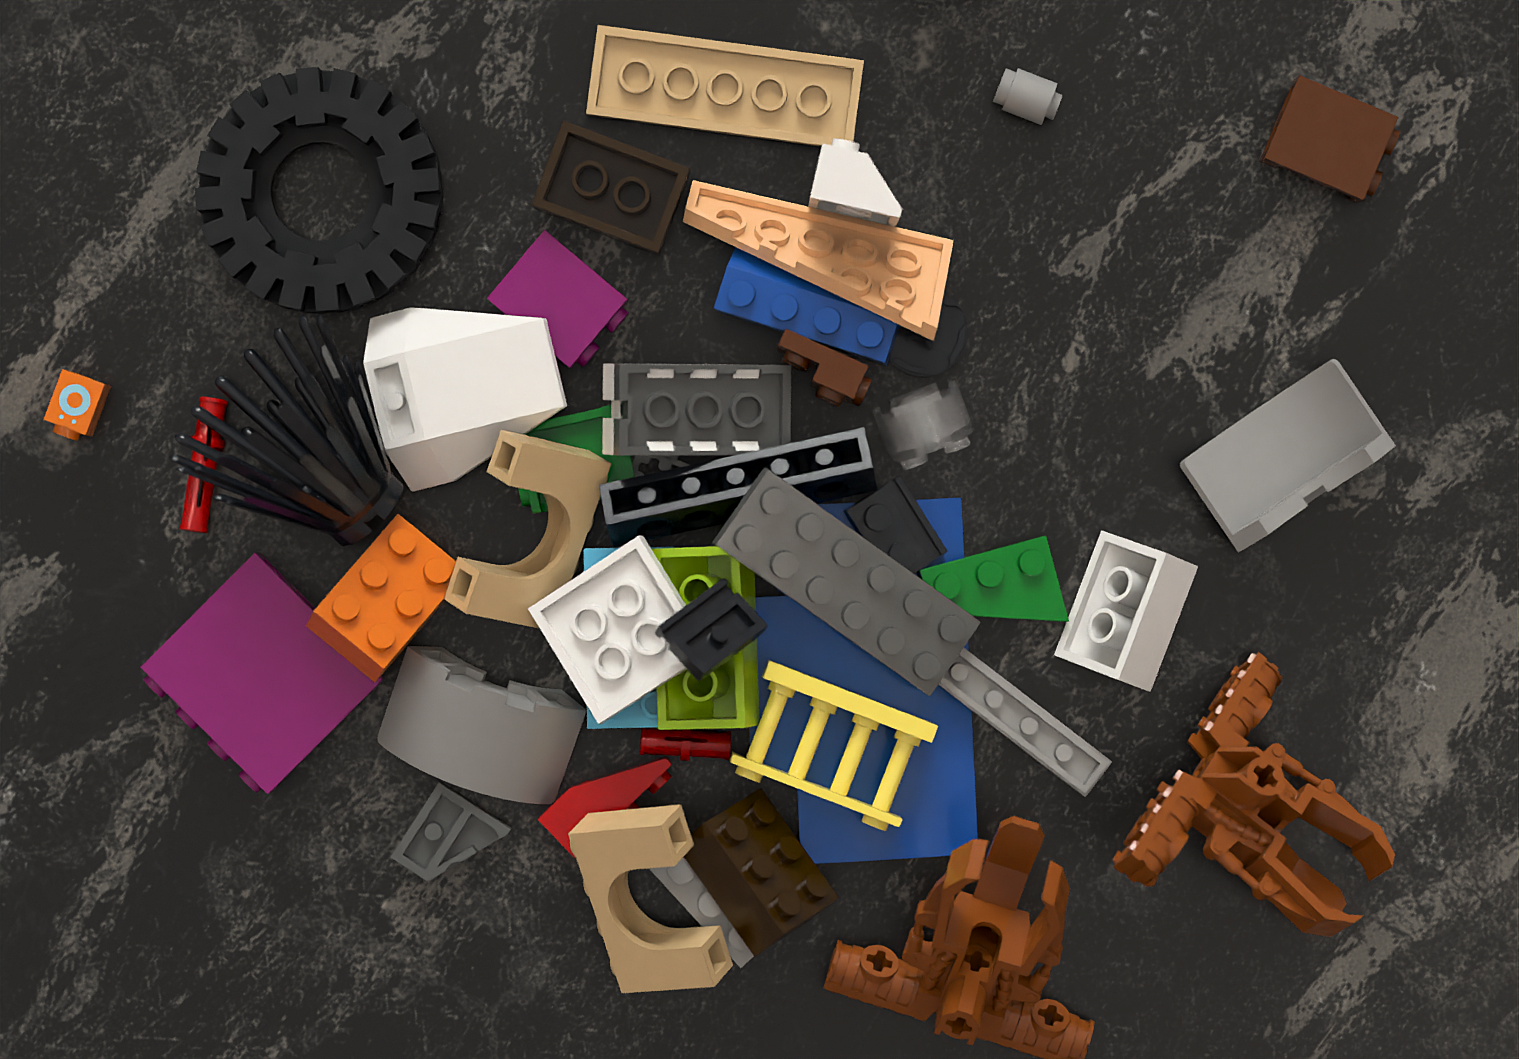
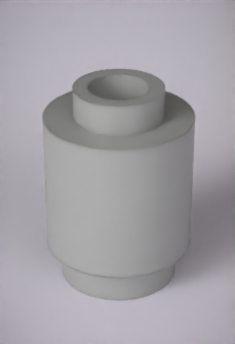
(1027, 95)

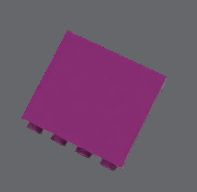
(257, 675)

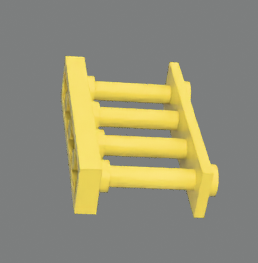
(867, 716)

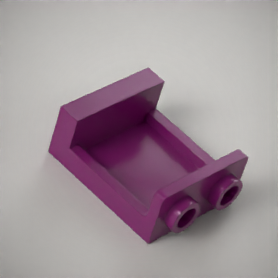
(567, 293)

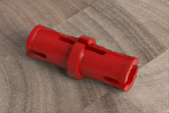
(685, 743)

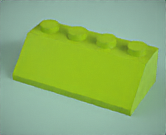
(731, 691)

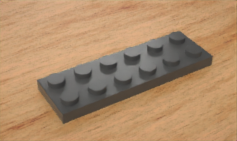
(846, 581)

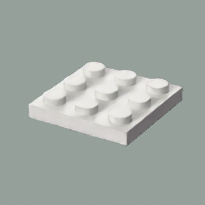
(607, 627)

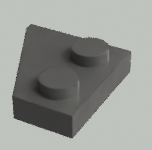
(446, 833)

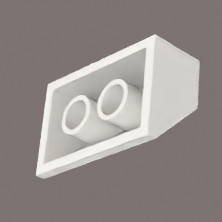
(852, 185)
(1126, 610)

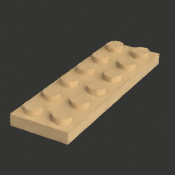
(723, 87)

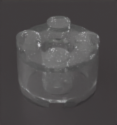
(924, 423)

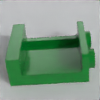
(580, 431)

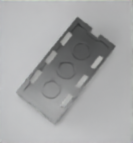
(696, 408)

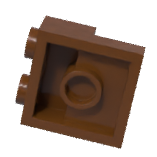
(836, 375)

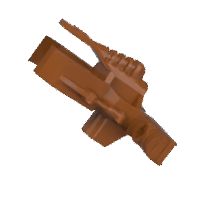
(1245, 803)
(979, 954)

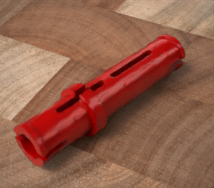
(196, 518)

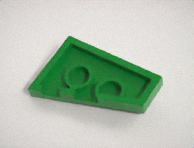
(1003, 582)

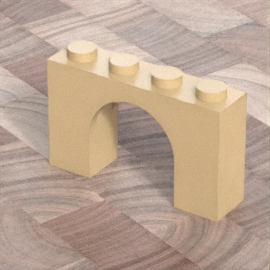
(570, 484)
(641, 950)

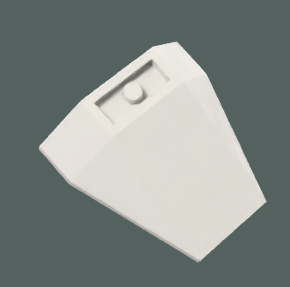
(452, 383)

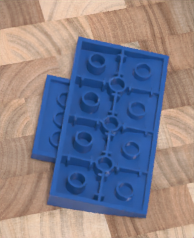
(939, 779)

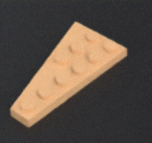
(863, 261)

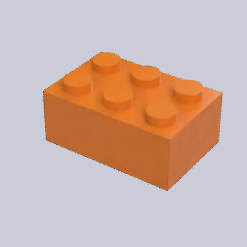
(384, 598)

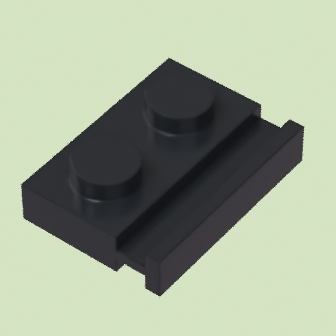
(896, 525)
(711, 629)

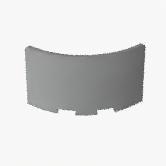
(1286, 454)
(479, 733)

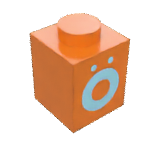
(76, 405)

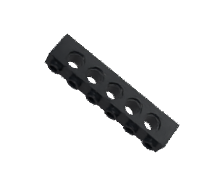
(711, 490)

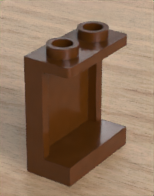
(1331, 139)

